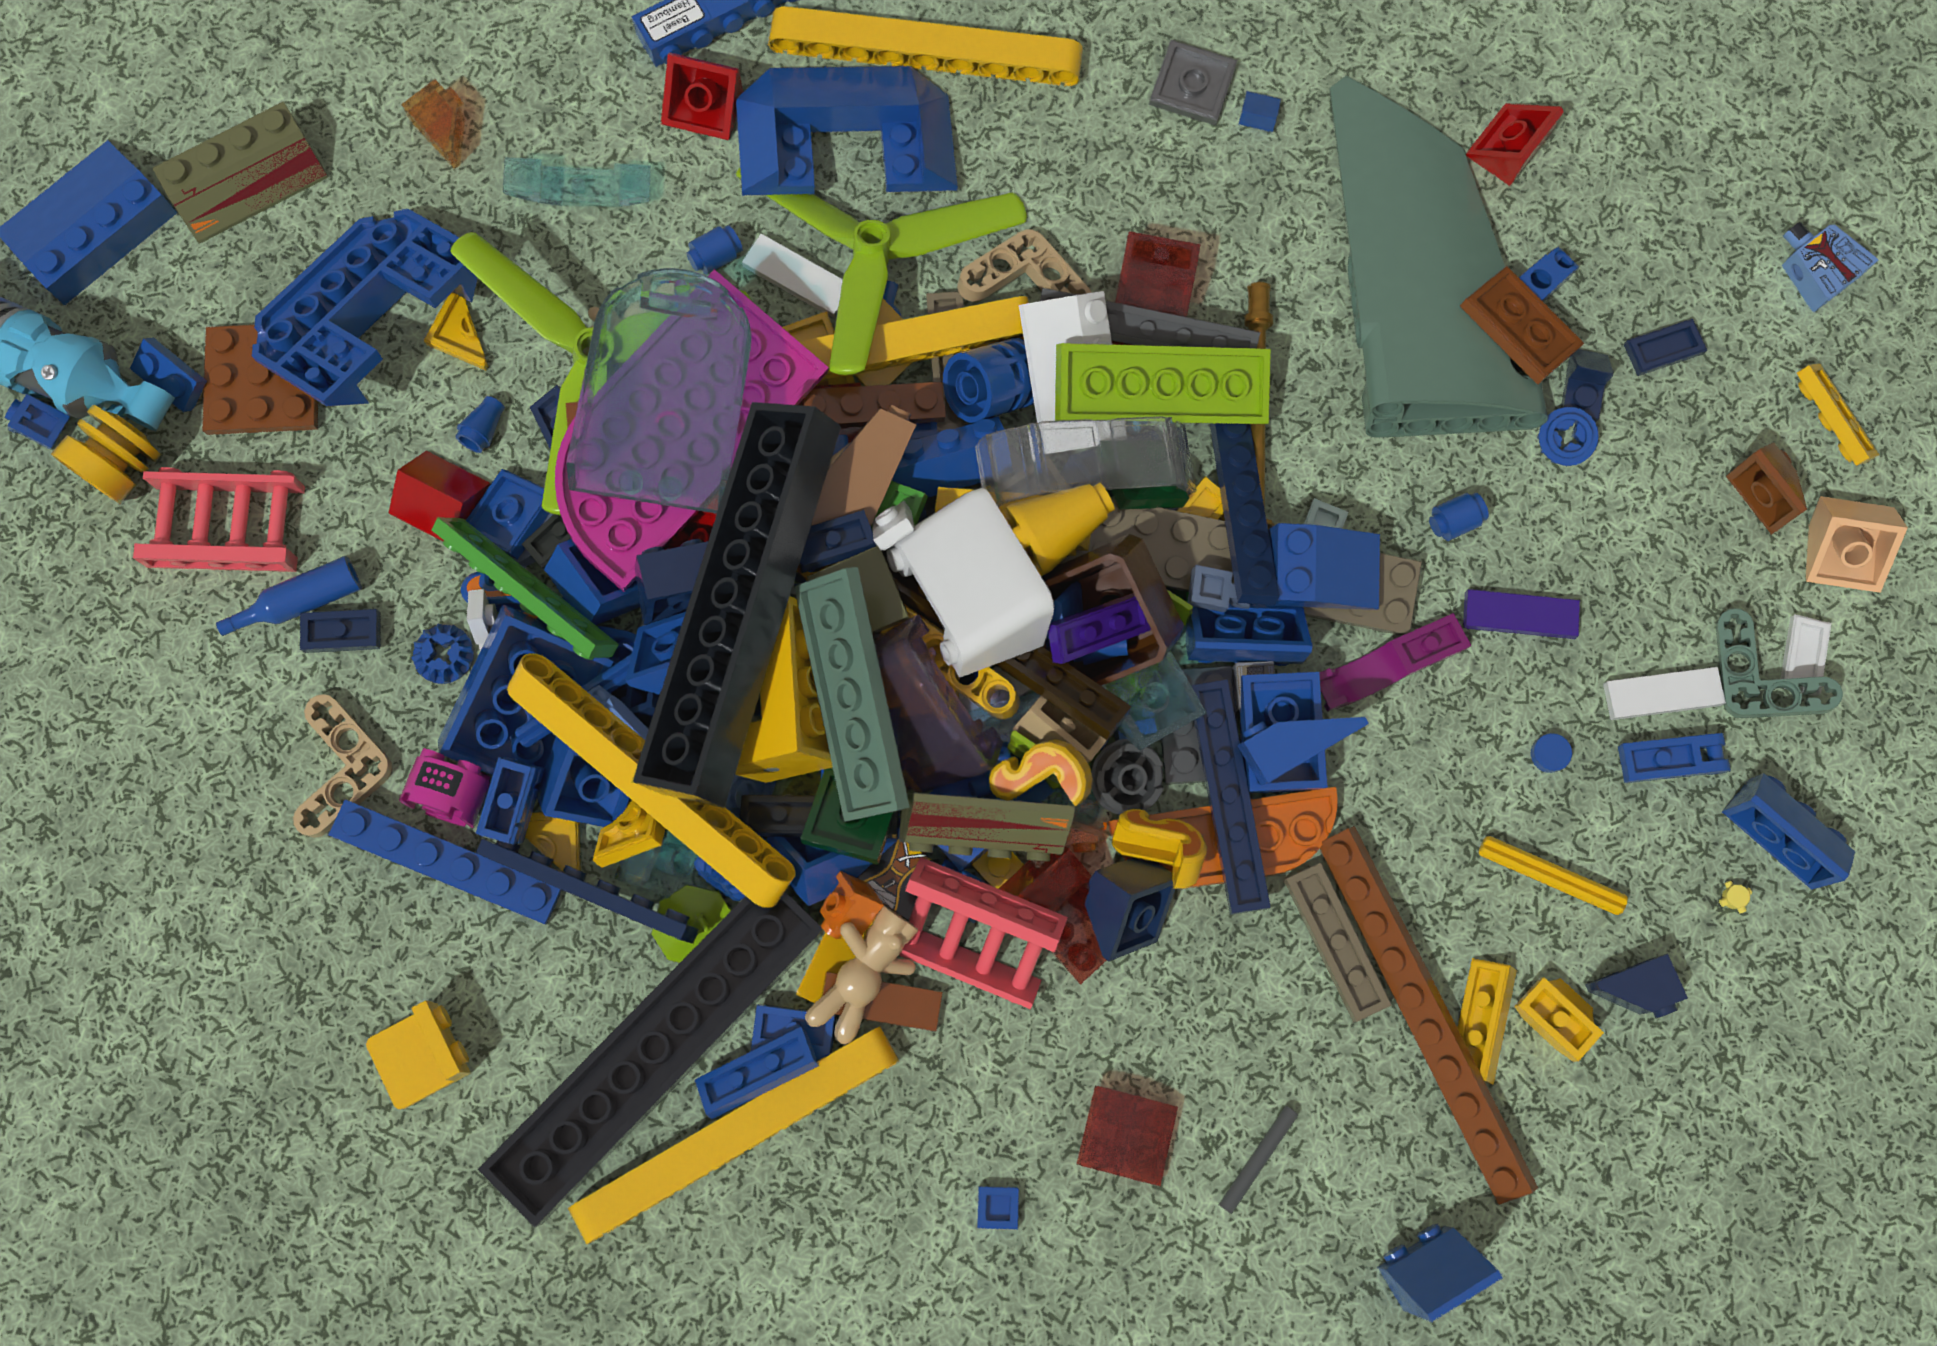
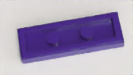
(1521, 614)
(1096, 628)

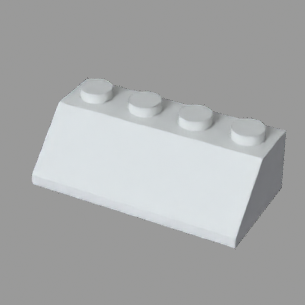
(1057, 321)

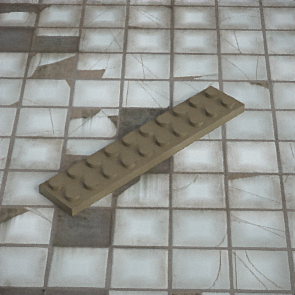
(1185, 540)

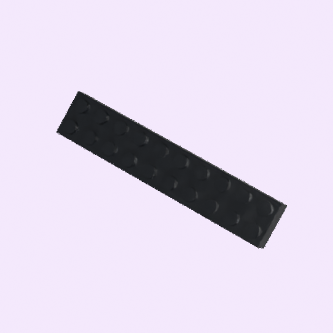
(737, 603)
(648, 1055)

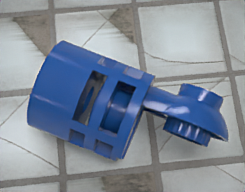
(988, 380)

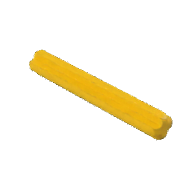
(1553, 875)

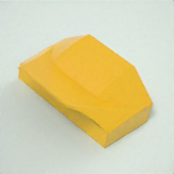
(1560, 1017)

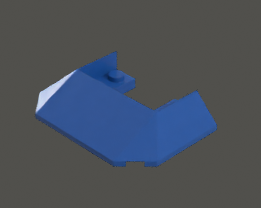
(791, 103)
(317, 320)

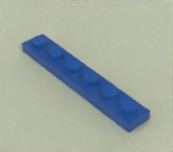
(445, 862)

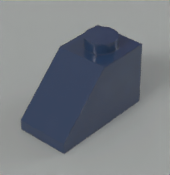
(1643, 988)

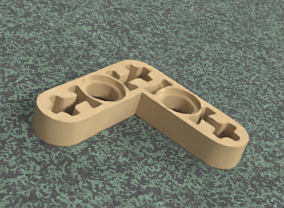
(1030, 262)
(354, 760)

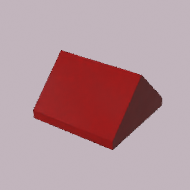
(700, 96)
(1513, 139)
(434, 489)

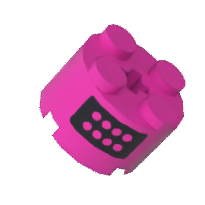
(446, 789)

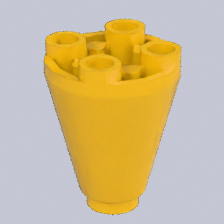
(1057, 522)

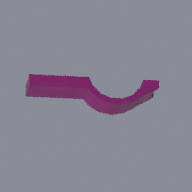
(1393, 662)

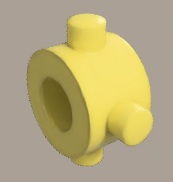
(1735, 897)

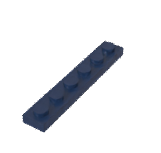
(1244, 514)
(1230, 800)
(602, 894)

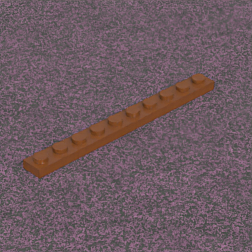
(858, 404)
(1428, 1017)

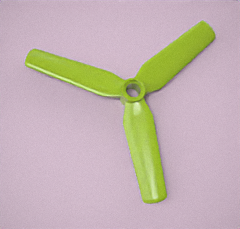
(877, 243)
(546, 315)

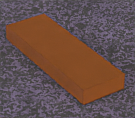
(898, 1005)

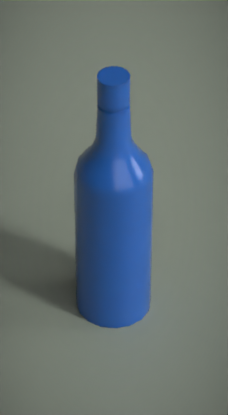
(297, 596)

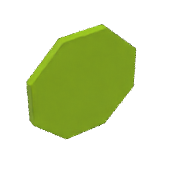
(705, 911)

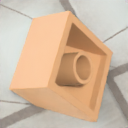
(1853, 543)

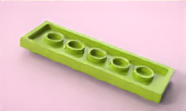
(1162, 381)

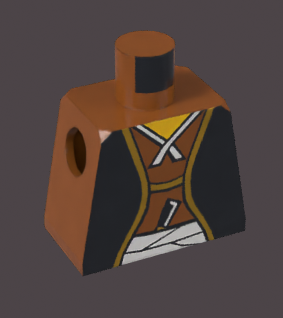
(892, 877)

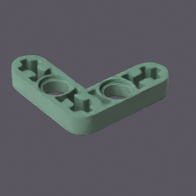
(1751, 683)

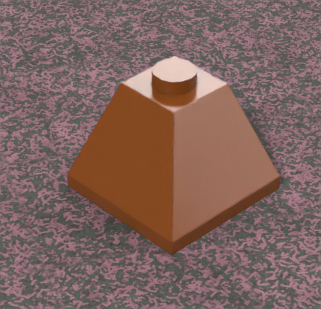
(1770, 487)

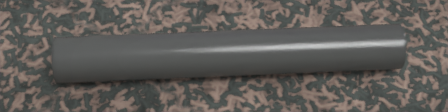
(1258, 1159)

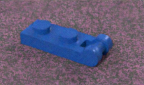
(1673, 758)

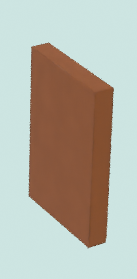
(1522, 324)

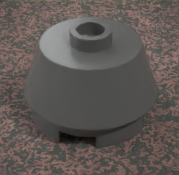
(1126, 777)

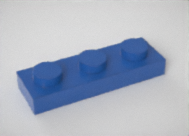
(756, 1073)

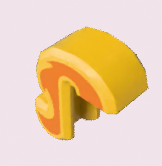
(1039, 762)
(1162, 842)

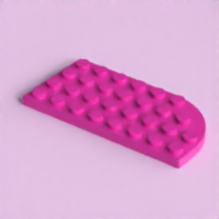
(618, 529)

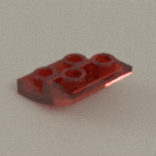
(1127, 1135)

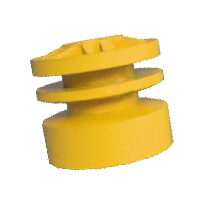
(106, 453)

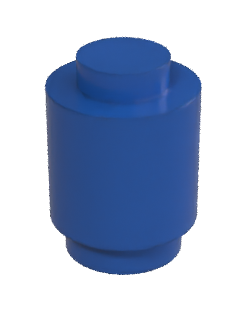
(714, 249)
(1458, 516)

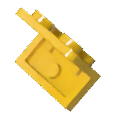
(418, 1055)

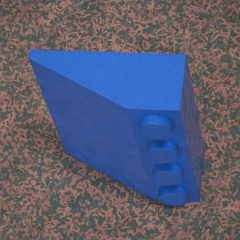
(86, 222)
(485, 714)

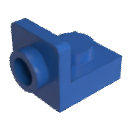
(36, 421)

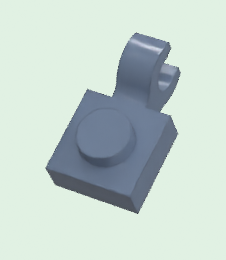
(1212, 589)

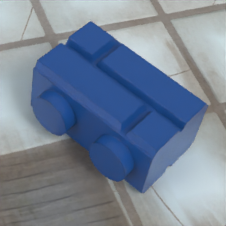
(510, 800)

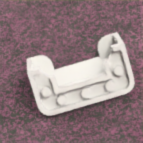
(976, 583)

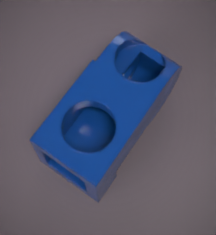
(1549, 273)

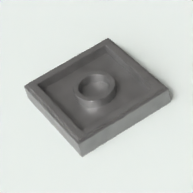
(1193, 82)

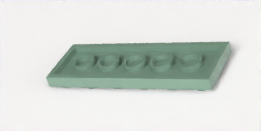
(851, 695)

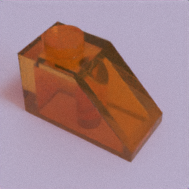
(438, 119)

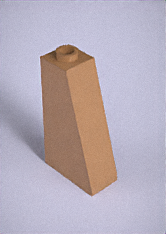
(865, 467)

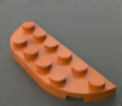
(1286, 825)

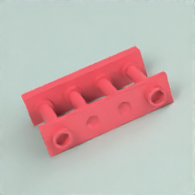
(235, 553)
(989, 906)

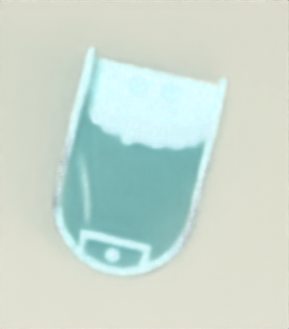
(662, 392)

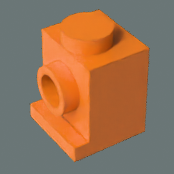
(850, 902)

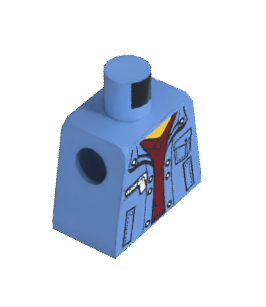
(1824, 263)

